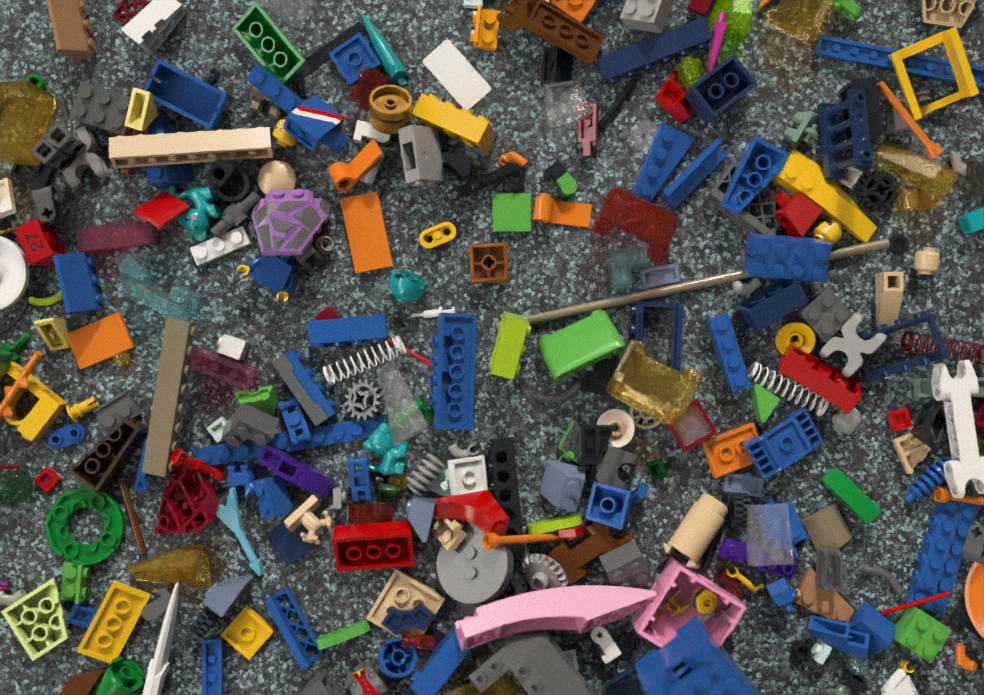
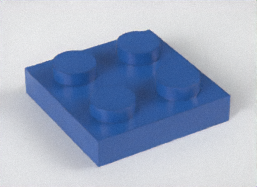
(352, 57)

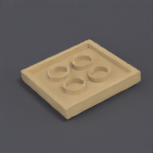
(404, 593)

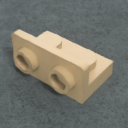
(449, 533)

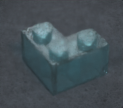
(621, 264)

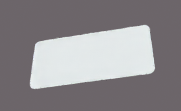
(456, 74)

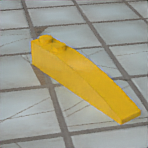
(807, 177)

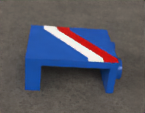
(312, 122)

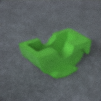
(263, 399)

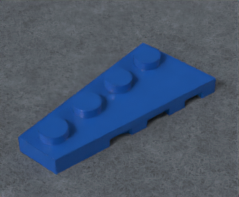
(663, 156)

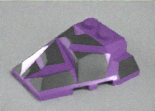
(288, 221)

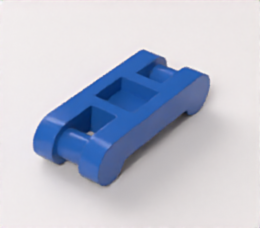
(295, 421)
(360, 479)

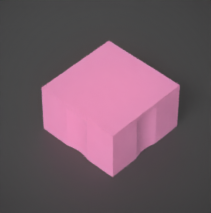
(676, 576)

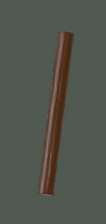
(132, 516)

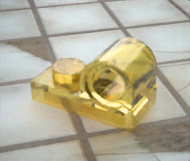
(914, 200)

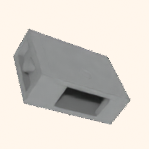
(421, 156)

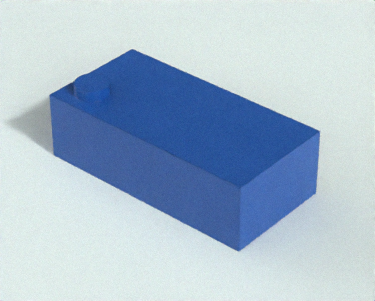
(439, 665)

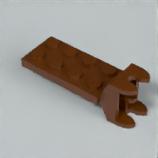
(553, 27)

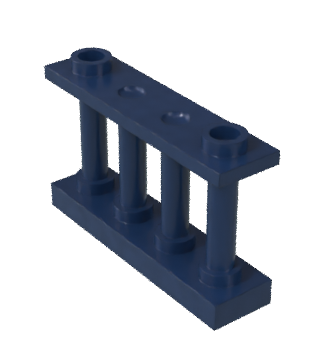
(831, 139)

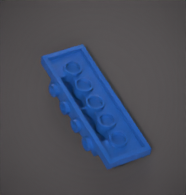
(453, 371)
(941, 553)

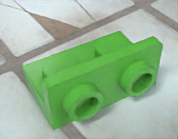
(75, 582)

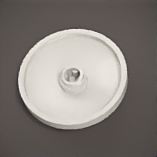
(13, 273)

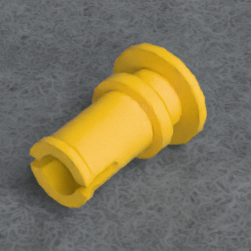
(80, 409)

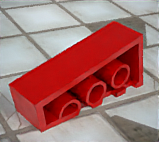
(820, 378)

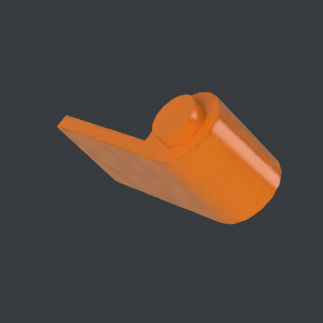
(346, 176)
(561, 212)

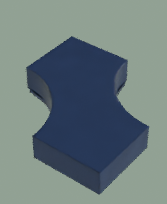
(417, 617)

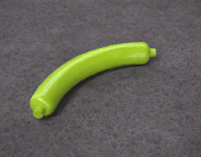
(45, 301)

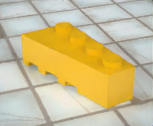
(455, 122)

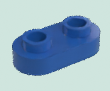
(66, 435)

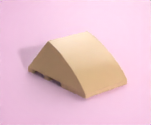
(946, 12)

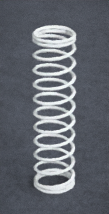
(752, 371)
(330, 376)

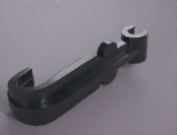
(488, 179)

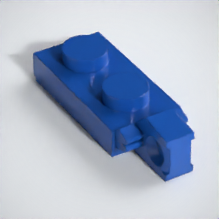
(142, 481)

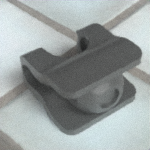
(607, 469)

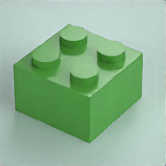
(921, 633)

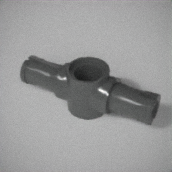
(235, 214)

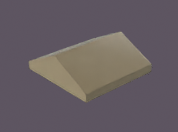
(827, 528)

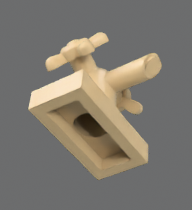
(305, 516)

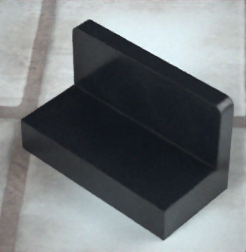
(555, 65)

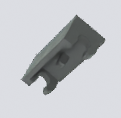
(829, 569)

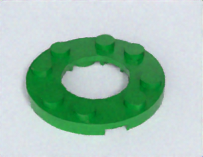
(58, 529)

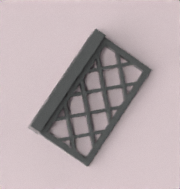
(744, 218)

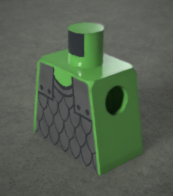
(569, 444)

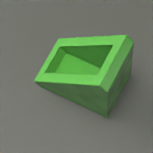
(763, 402)

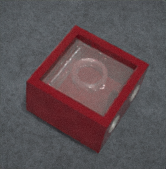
(693, 427)

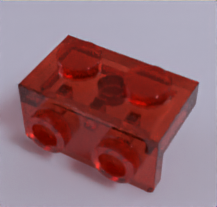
(369, 80)

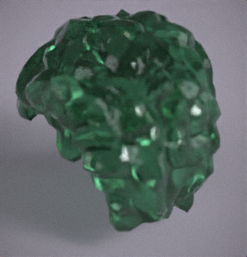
(14, 487)

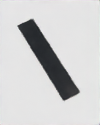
(321, 55)

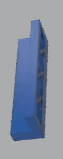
(694, 174)
(288, 631)

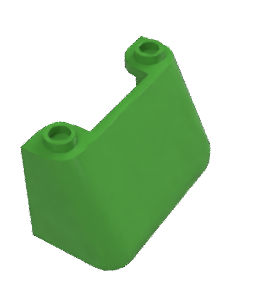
(580, 345)

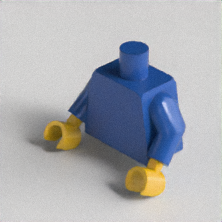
(273, 273)

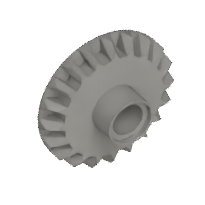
(543, 572)

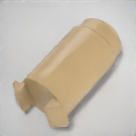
(697, 529)

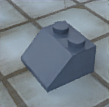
(562, 484)
(421, 514)
(224, 595)

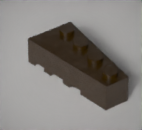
(109, 456)

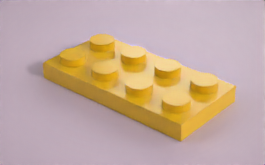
(113, 622)

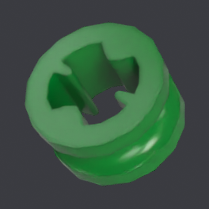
(41, 82)

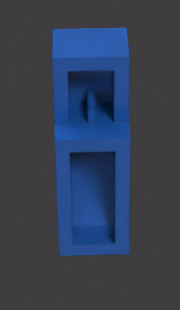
(839, 635)

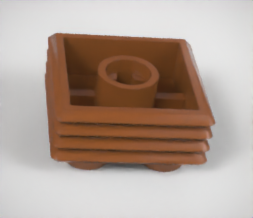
(478, 255)

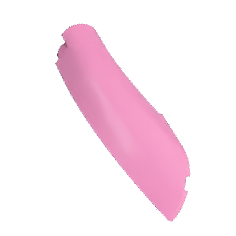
(550, 609)

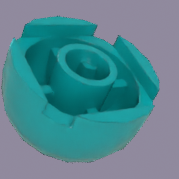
(406, 286)

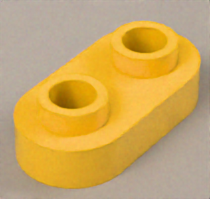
(436, 233)

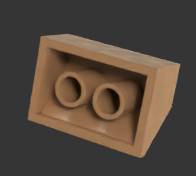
(71, 29)

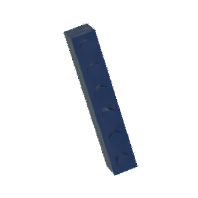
(653, 51)

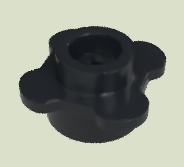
(805, 654)

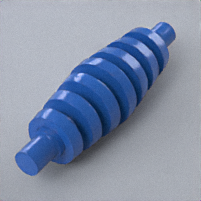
(927, 481)

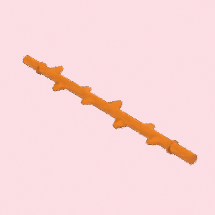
(22, 381)

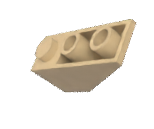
(888, 297)

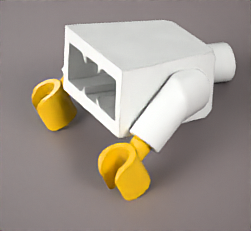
(900, 683)

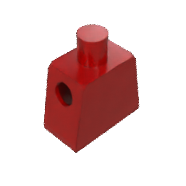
(796, 213)

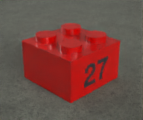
(40, 242)

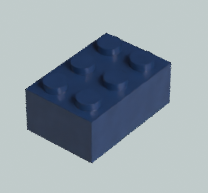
(720, 89)
(772, 304)

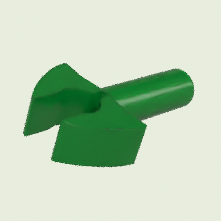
(16, 346)

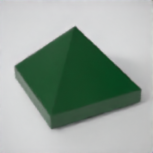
(657, 468)

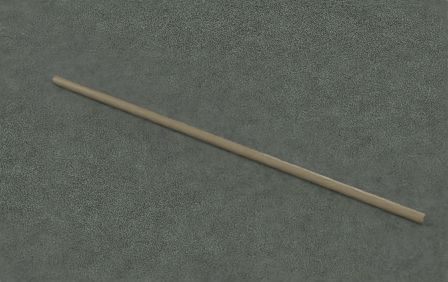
(682, 287)

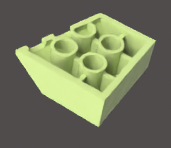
(38, 620)

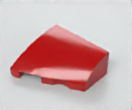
(672, 98)

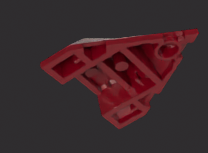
(187, 502)

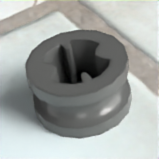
(922, 97)

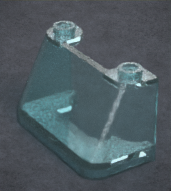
(180, 302)

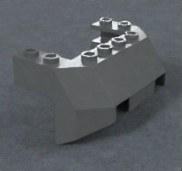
(536, 664)

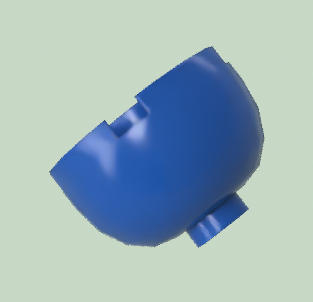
(395, 660)

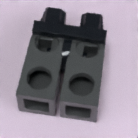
(63, 151)

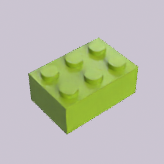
(509, 345)

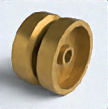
(390, 108)

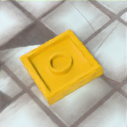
(248, 632)

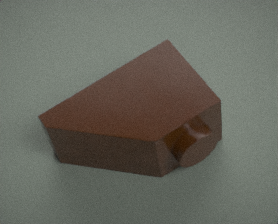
(83, 682)

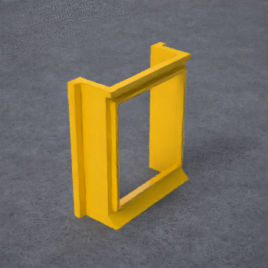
(958, 62)

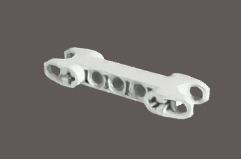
(960, 426)

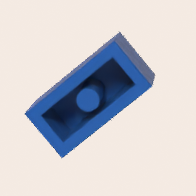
(272, 496)

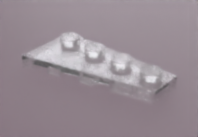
(402, 409)

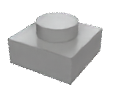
(852, 177)
(339, 497)

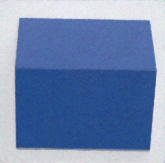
(609, 505)
(872, 622)

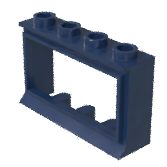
(637, 327)
(911, 363)

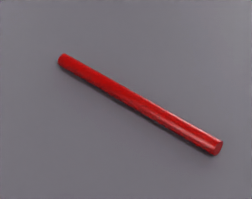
(411, 353)
(915, 603)

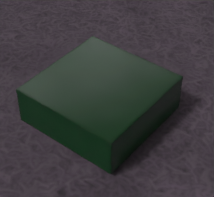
(387, 493)

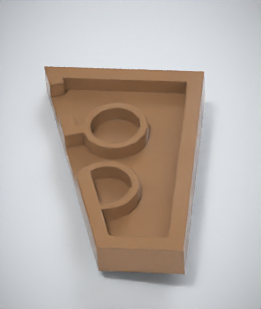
(825, 603)

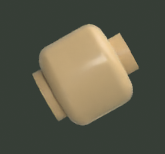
(927, 261)

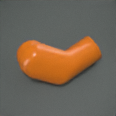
(512, 158)
(962, 660)

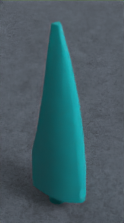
(386, 55)

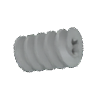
(425, 474)

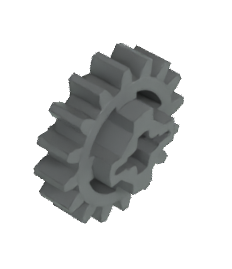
(364, 399)

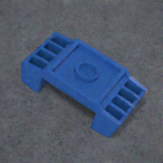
(783, 443)

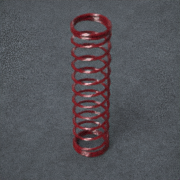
(911, 342)

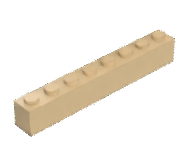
(190, 147)

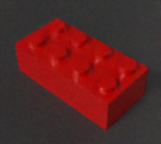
(374, 546)

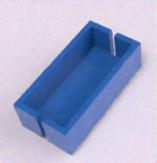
(188, 95)
(786, 257)

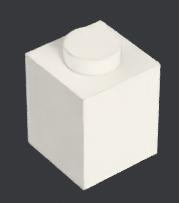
(232, 346)

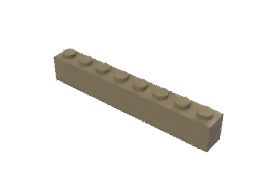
(169, 396)

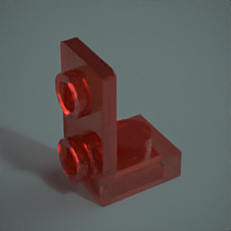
(370, 512)

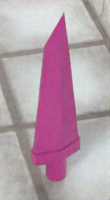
(718, 34)

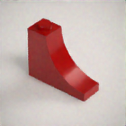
(476, 508)

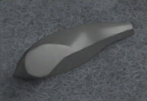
(212, 74)

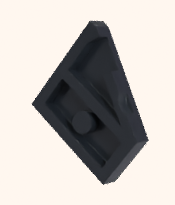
(593, 442)

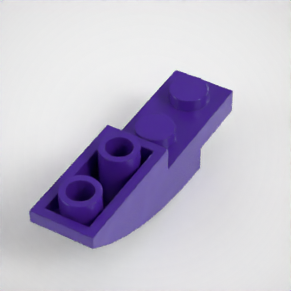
(296, 471)
(737, 552)

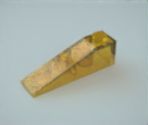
(928, 175)
(183, 564)

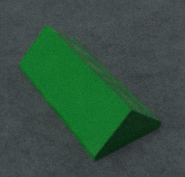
(270, 44)

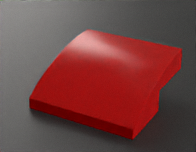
(161, 210)

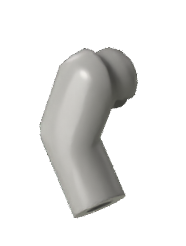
(957, 165)
(746, 289)
(11, 599)

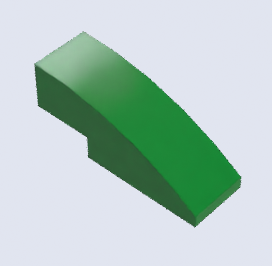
(851, 495)

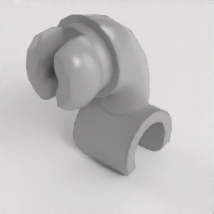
(459, 453)

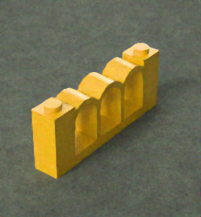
(42, 414)

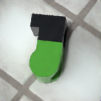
(561, 178)

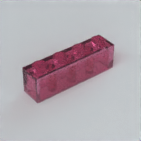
(116, 236)
(224, 368)

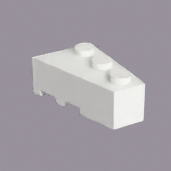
(154, 23)

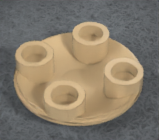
(276, 176)

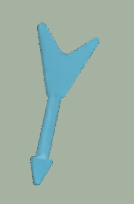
(231, 517)

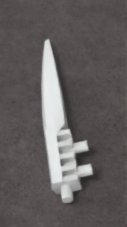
(159, 664)

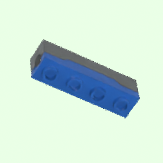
(305, 387)

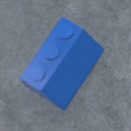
(79, 283)

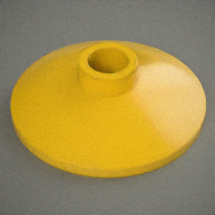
(805, 334)

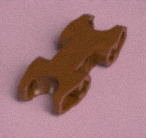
(595, 543)

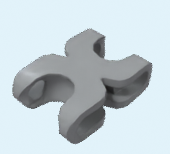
(86, 160)
(852, 345)

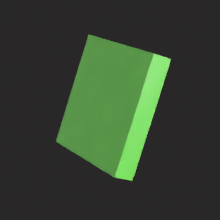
(511, 212)

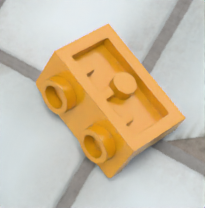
(486, 29)

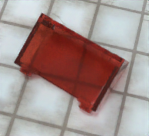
(638, 218)

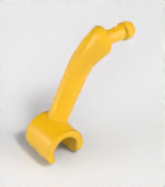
(744, 580)

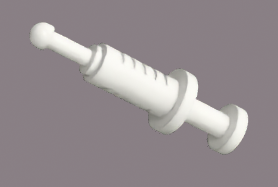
(433, 313)

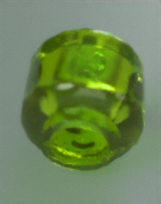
(690, 70)

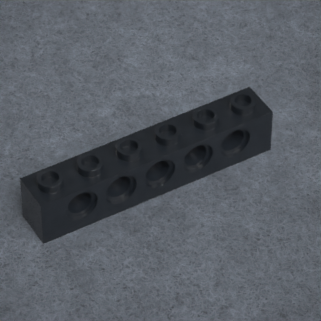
(506, 445)

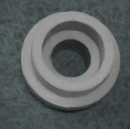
(327, 241)

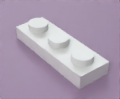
(221, 246)

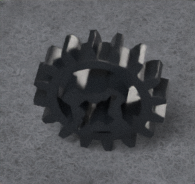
(878, 199)

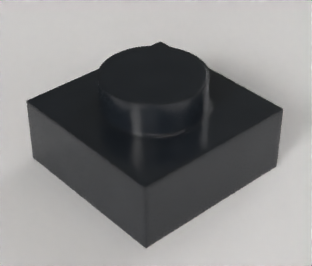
(855, 682)

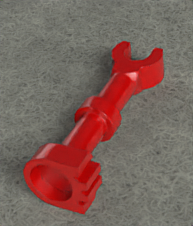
(180, 457)

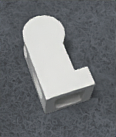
(365, 131)
(603, 638)

